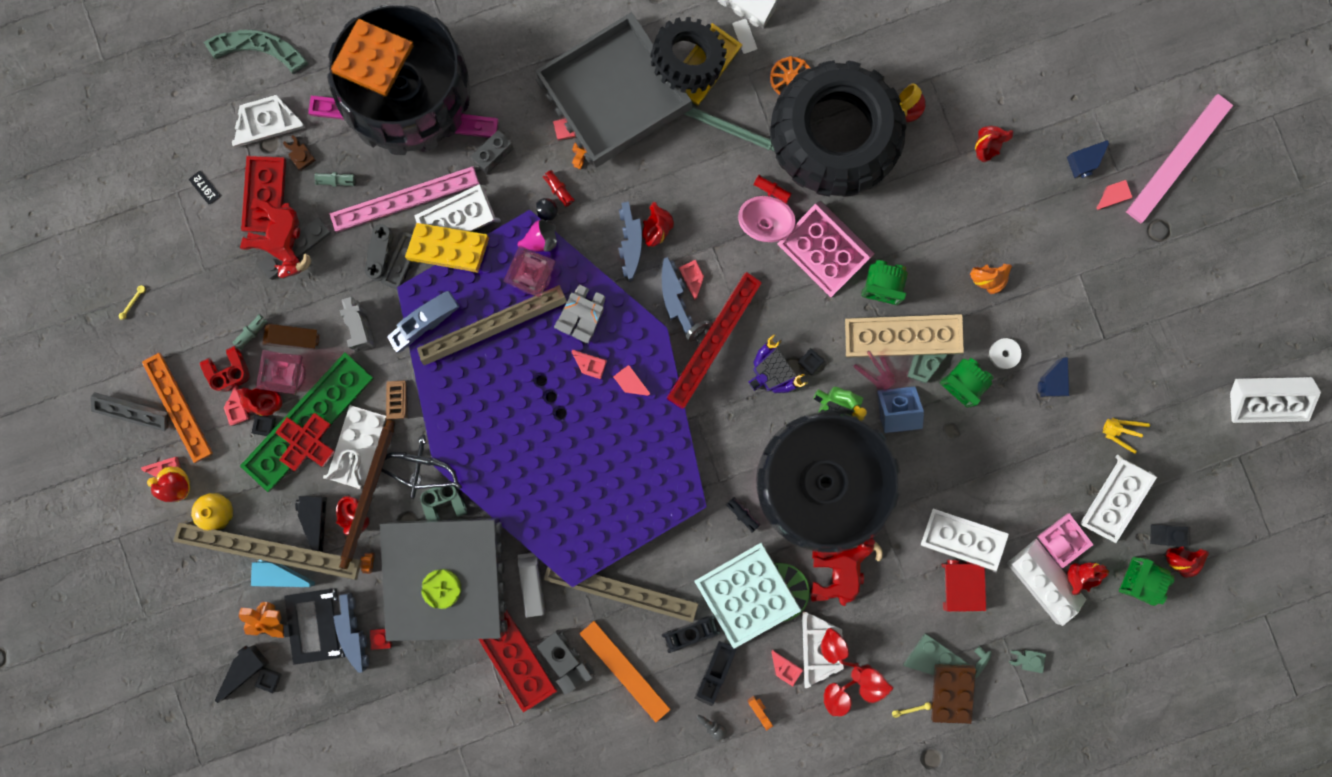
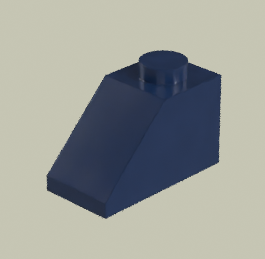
(1087, 160)
(1056, 380)

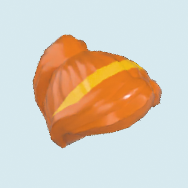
(991, 278)

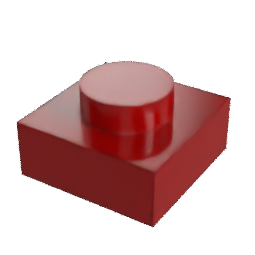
(378, 639)

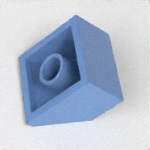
(900, 409)

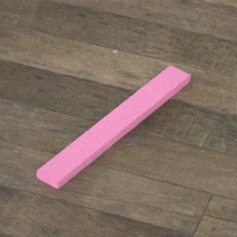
(1179, 158)
(404, 199)

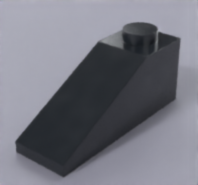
(312, 518)
(243, 667)

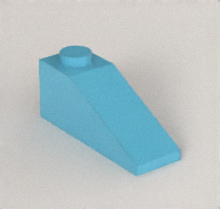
(277, 575)

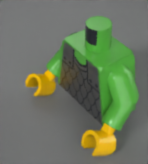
(840, 401)

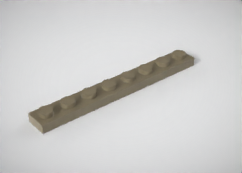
(491, 325)
(632, 595)

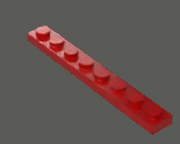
(714, 340)

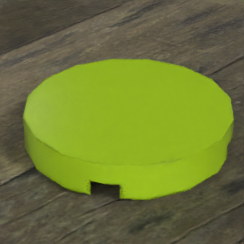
(441, 588)

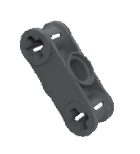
(379, 252)

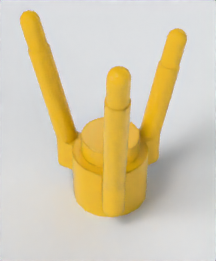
(1113, 428)

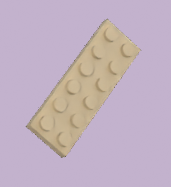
(904, 335)

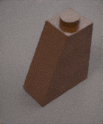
(290, 337)

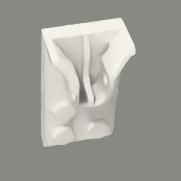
(462, 212)
(356, 447)
(1118, 499)
(964, 539)

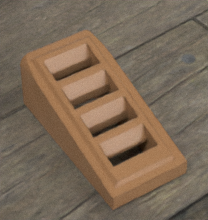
(389, 407)

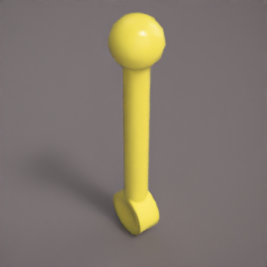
(141, 289)
(897, 713)

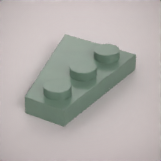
(924, 366)
(928, 653)

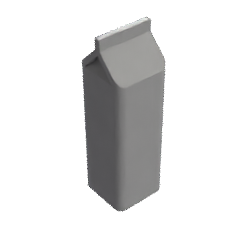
(531, 585)

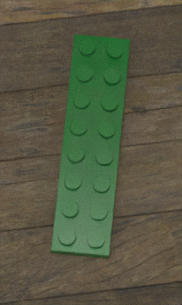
(326, 398)

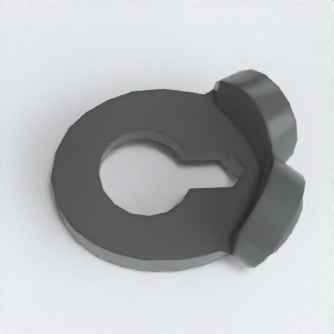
(700, 330)

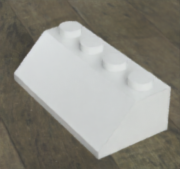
(755, 10)
(1273, 399)
(1046, 582)

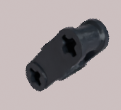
(681, 640)

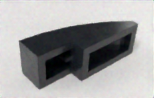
(715, 673)

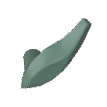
(985, 656)

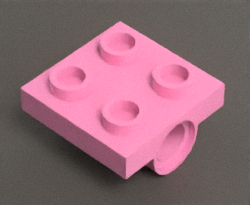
(1065, 540)

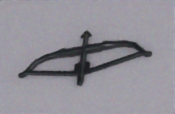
(415, 479)

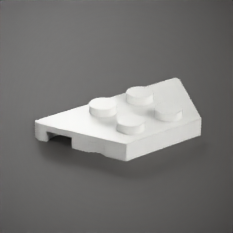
(264, 120)
(815, 665)

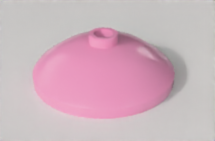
(766, 219)

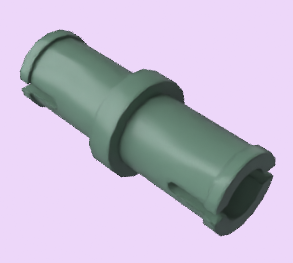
(334, 179)
(250, 332)

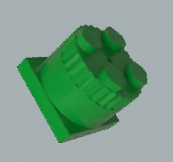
(885, 283)
(967, 382)
(1146, 581)

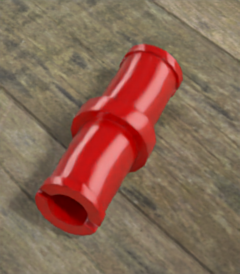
(558, 188)
(772, 189)

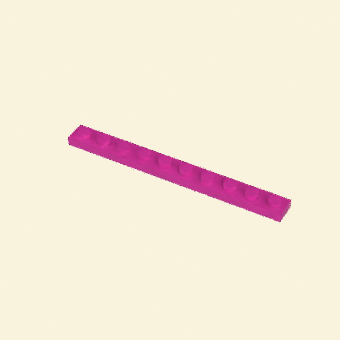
(471, 124)

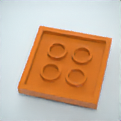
(372, 57)

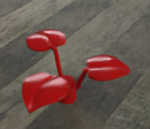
(872, 683)

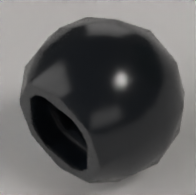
(546, 209)

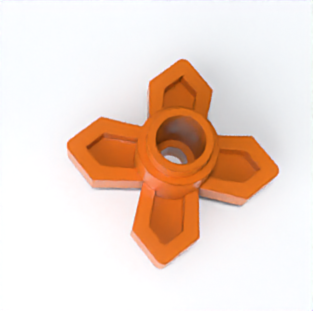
(262, 620)

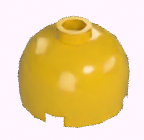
(212, 512)

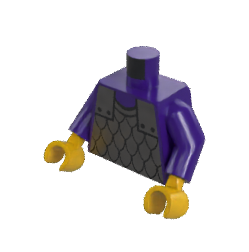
(773, 370)

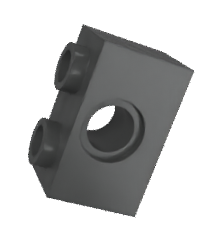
(492, 152)
(563, 664)

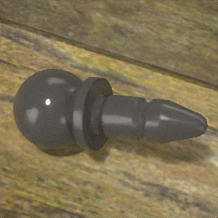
(717, 731)

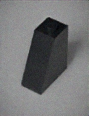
(1170, 535)

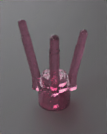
(885, 379)

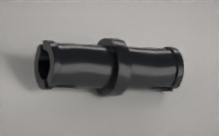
(743, 514)

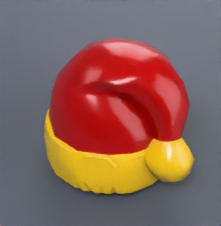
(912, 102)
(170, 485)

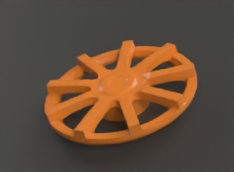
(789, 74)

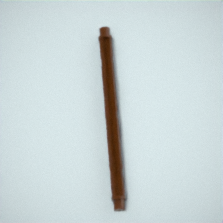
(366, 495)

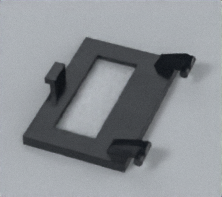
(312, 626)

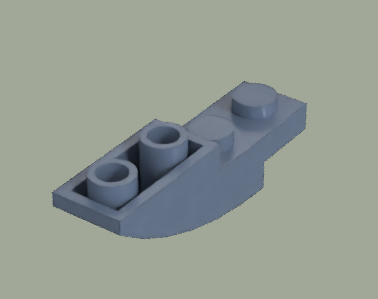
(632, 247)
(672, 289)
(422, 319)
(352, 642)

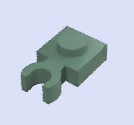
(1030, 660)

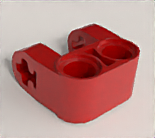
(228, 374)

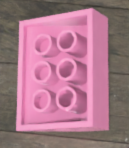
(826, 248)

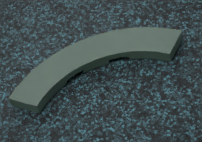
(256, 41)

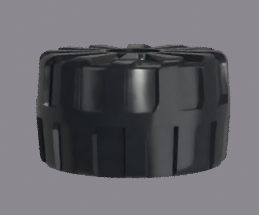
(434, 89)
(859, 490)

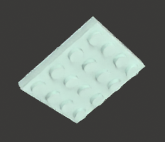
(747, 595)

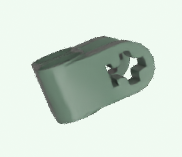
(440, 497)

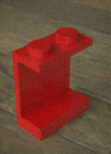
(964, 587)

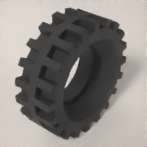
(680, 73)

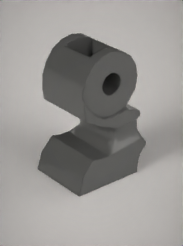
(575, 677)

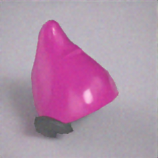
(540, 237)

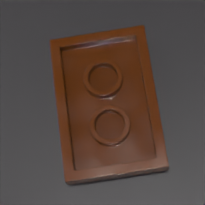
(953, 693)

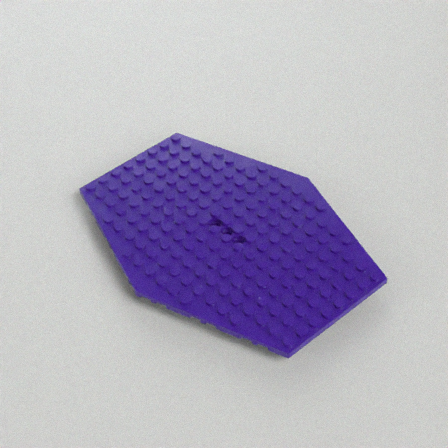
(573, 485)

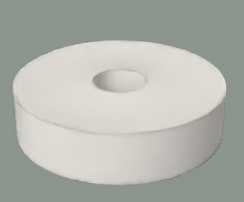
(998, 359)

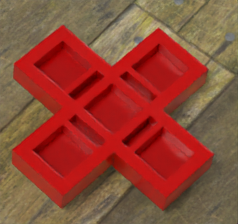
(305, 442)

